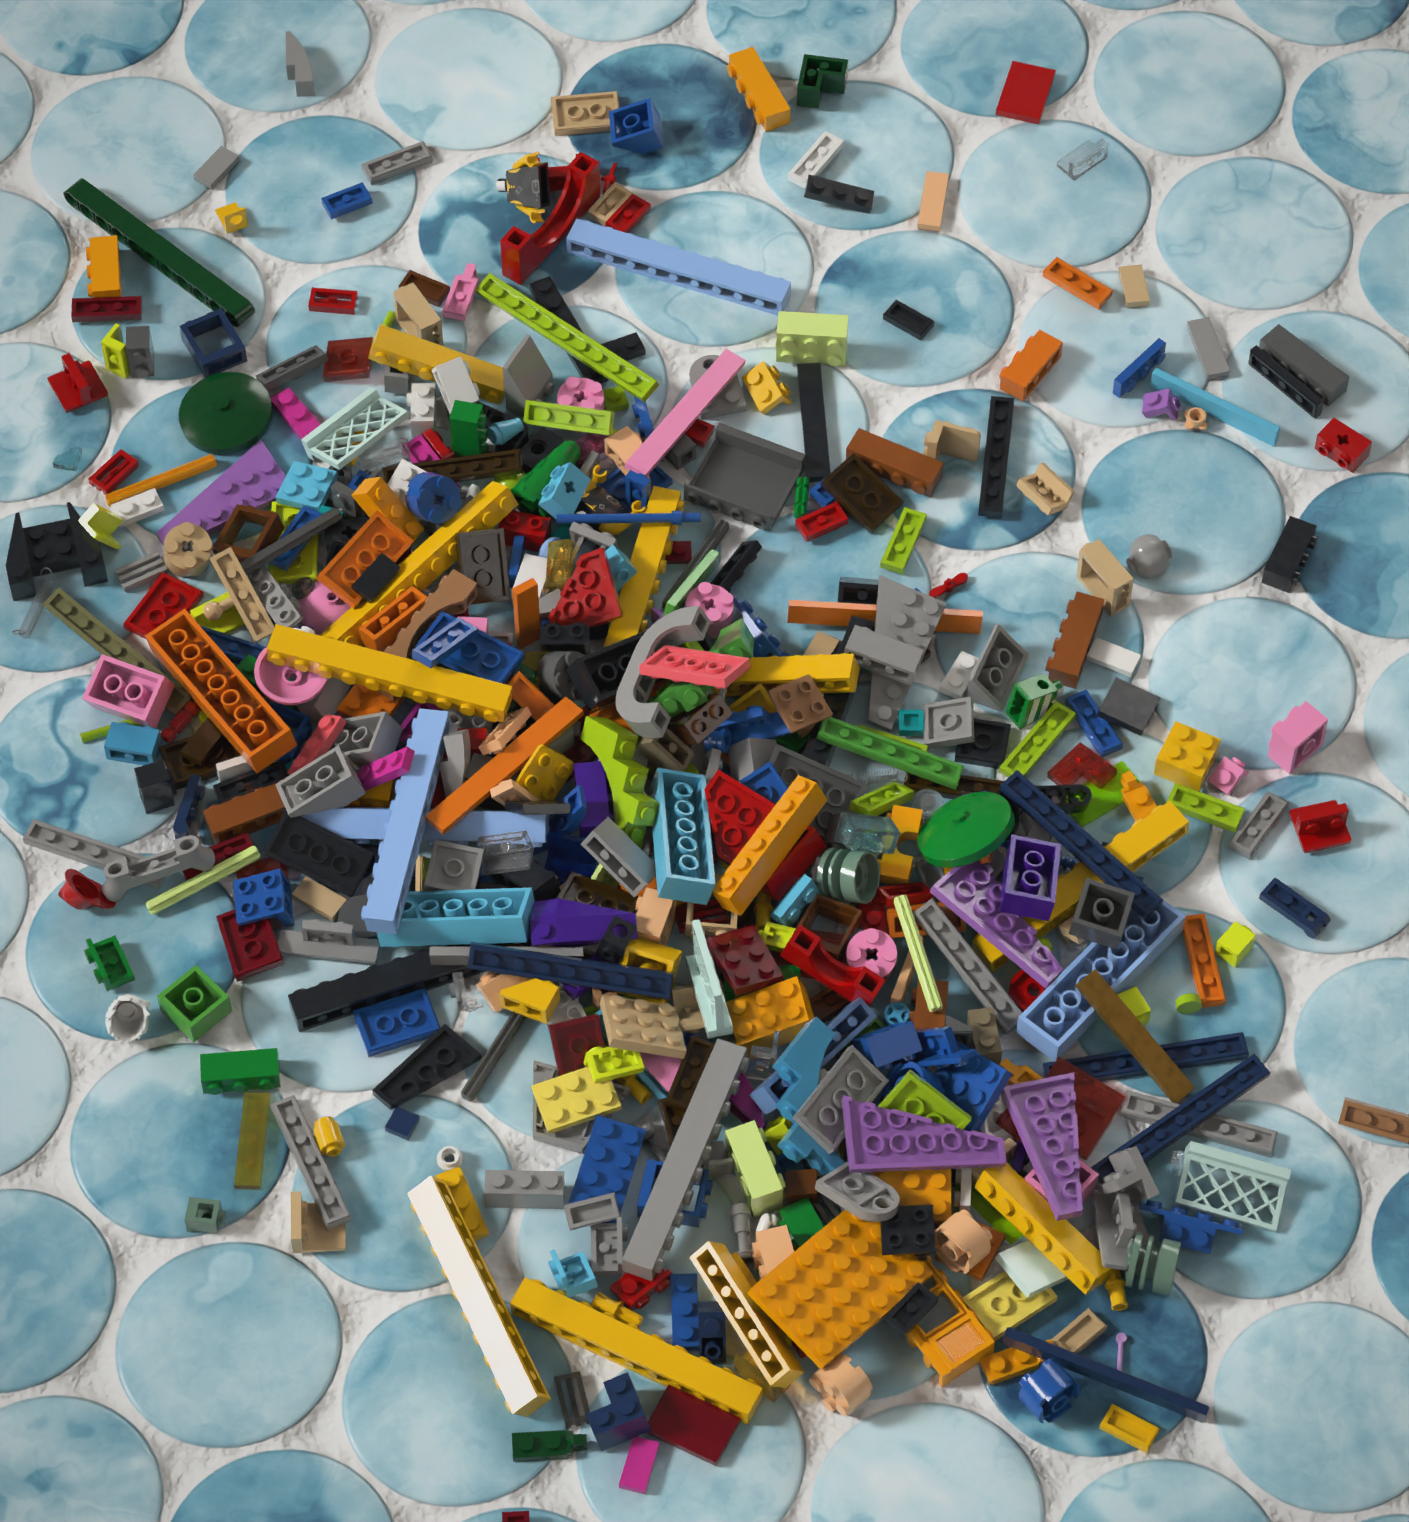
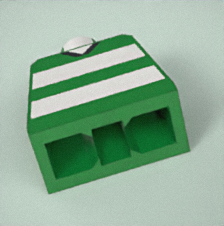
(1032, 699)

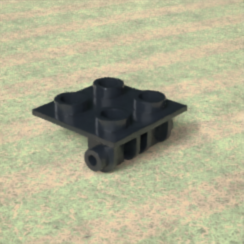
(909, 1232)

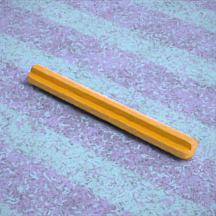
(163, 479)

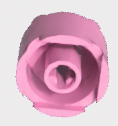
(581, 393)
(715, 603)
(873, 941)

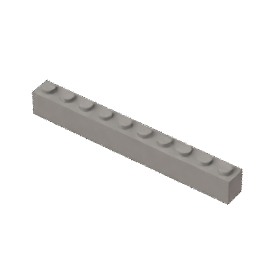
(685, 1159)

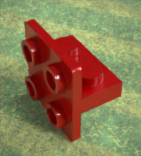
(77, 384)
(1321, 825)

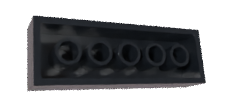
(601, 671)

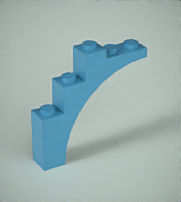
(801, 1068)

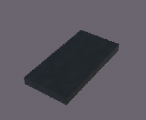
(319, 854)

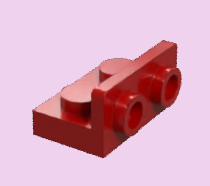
(636, 1290)

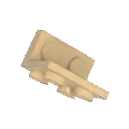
(309, 1231)

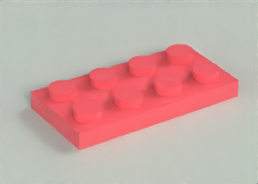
(694, 666)

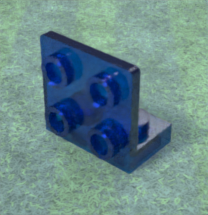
(568, 855)

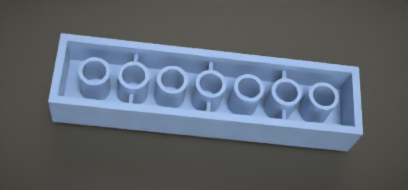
(1061, 1010)

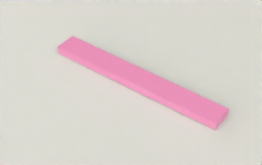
(685, 413)

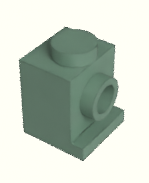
(199, 1212)

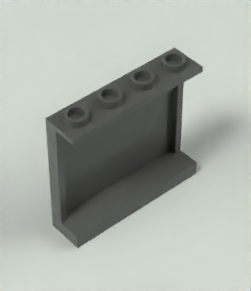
(745, 477)

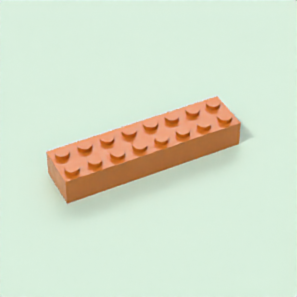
(221, 691)

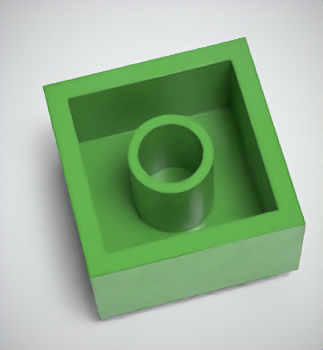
(194, 1003)

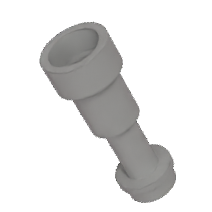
(740, 1215)

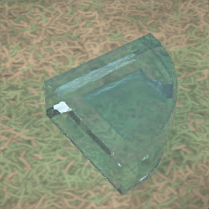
(68, 460)

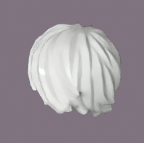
(127, 1018)

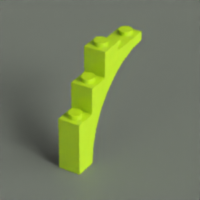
(626, 777)

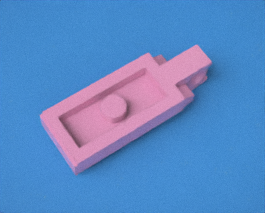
(461, 294)

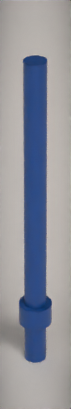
(675, 518)

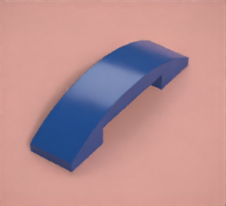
(567, 822)

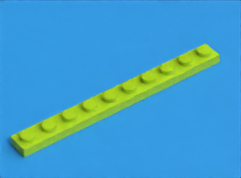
(567, 337)

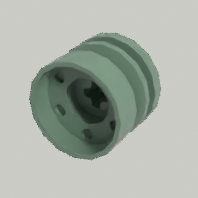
(848, 875)
(1152, 1264)

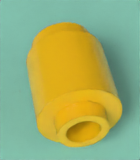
(328, 1136)

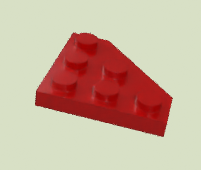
(588, 594)
(734, 814)

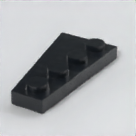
(427, 1066)

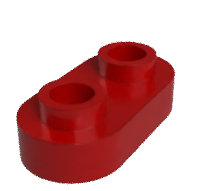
(435, 441)

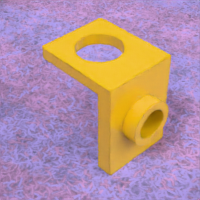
(232, 217)

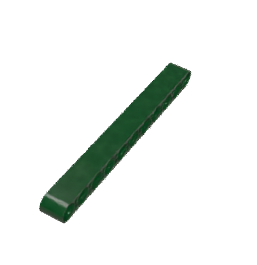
(158, 252)

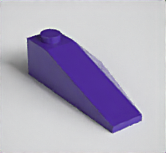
(574, 923)

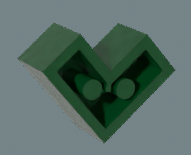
(820, 75)

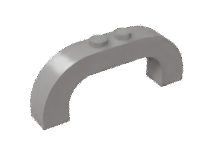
(673, 629)

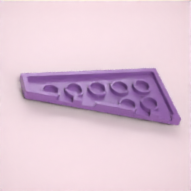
(249, 481)
(975, 898)
(1049, 1131)
(908, 1142)

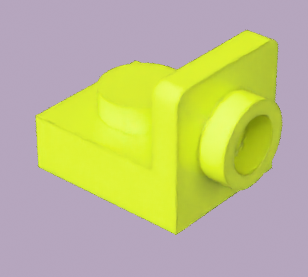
(776, 936)

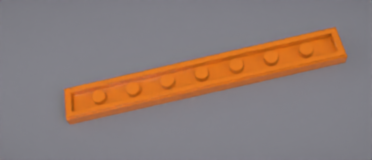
(840, 613)
(503, 766)

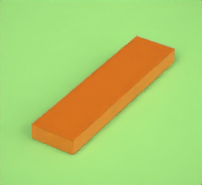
(526, 613)
(1203, 961)

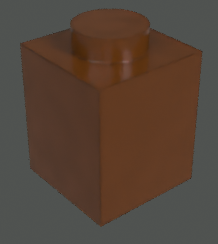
(802, 1185)

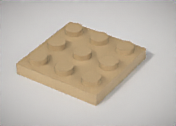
(642, 1026)

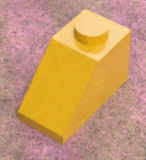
(531, 999)

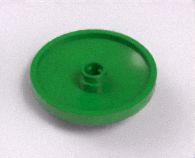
(965, 829)

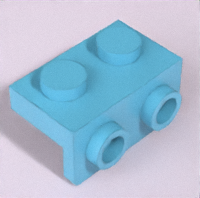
(795, 902)
(572, 1273)

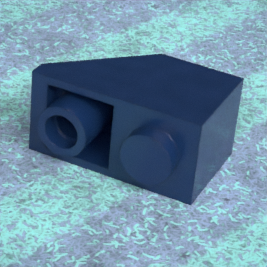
(712, 1331)

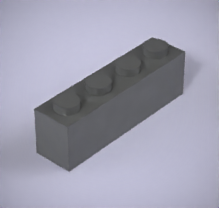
(1305, 364)

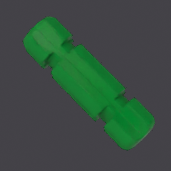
(801, 497)

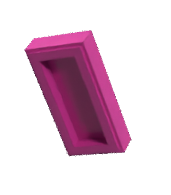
(639, 1465)

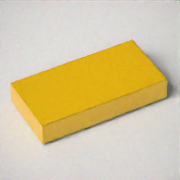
(1129, 1428)

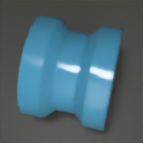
(895, 1011)

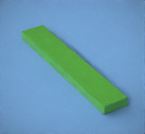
(890, 752)

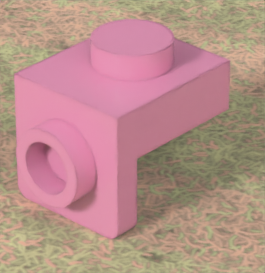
(1228, 774)

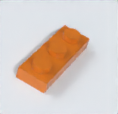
(1077, 283)

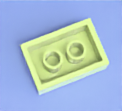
(812, 338)
(755, 1168)

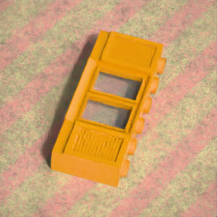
(950, 1332)

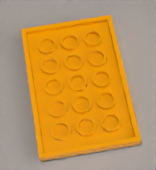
(836, 1287)

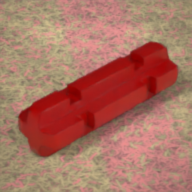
(180, 721)

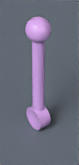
(1121, 1340)

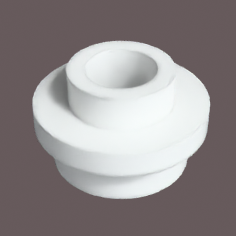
(449, 1152)

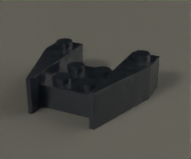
(54, 546)

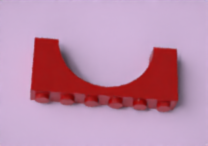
(525, 252)

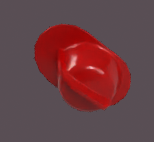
(83, 892)

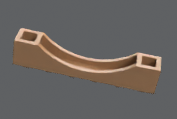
(452, 597)

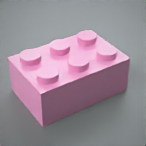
(128, 691)

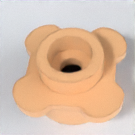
(1193, 415)

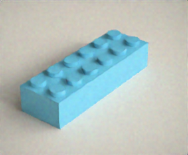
(682, 837)
(463, 918)

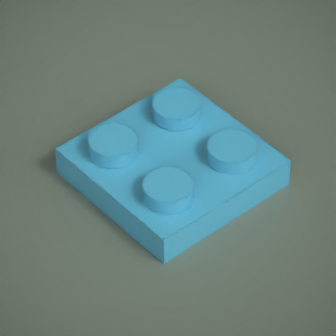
(306, 486)

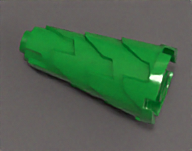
(529, 488)

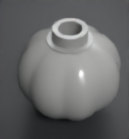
(1149, 556)

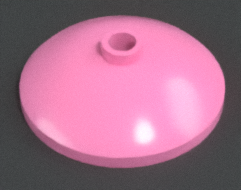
(319, 610)
(275, 682)

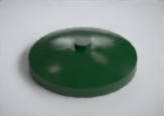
(225, 413)

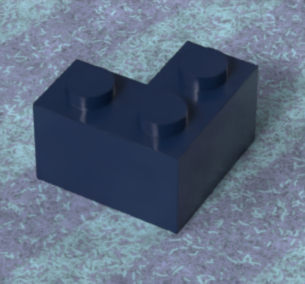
(621, 1418)

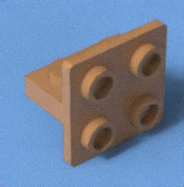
(800, 705)

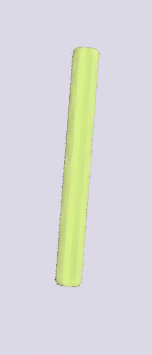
(203, 880)
(918, 953)

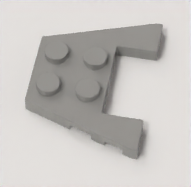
(572, 1138)

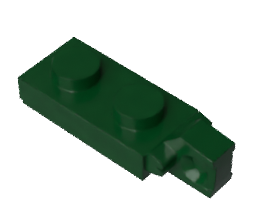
(546, 1445)

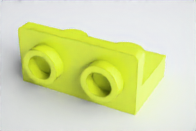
(612, 1063)

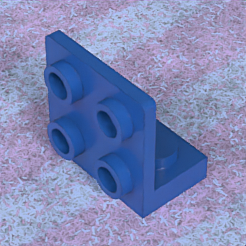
(263, 897)

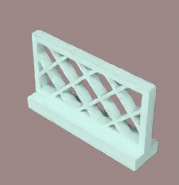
(351, 420)
(707, 986)
(1238, 1165)

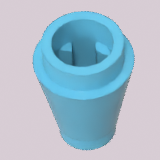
(505, 430)

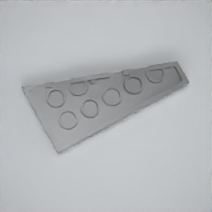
(909, 619)

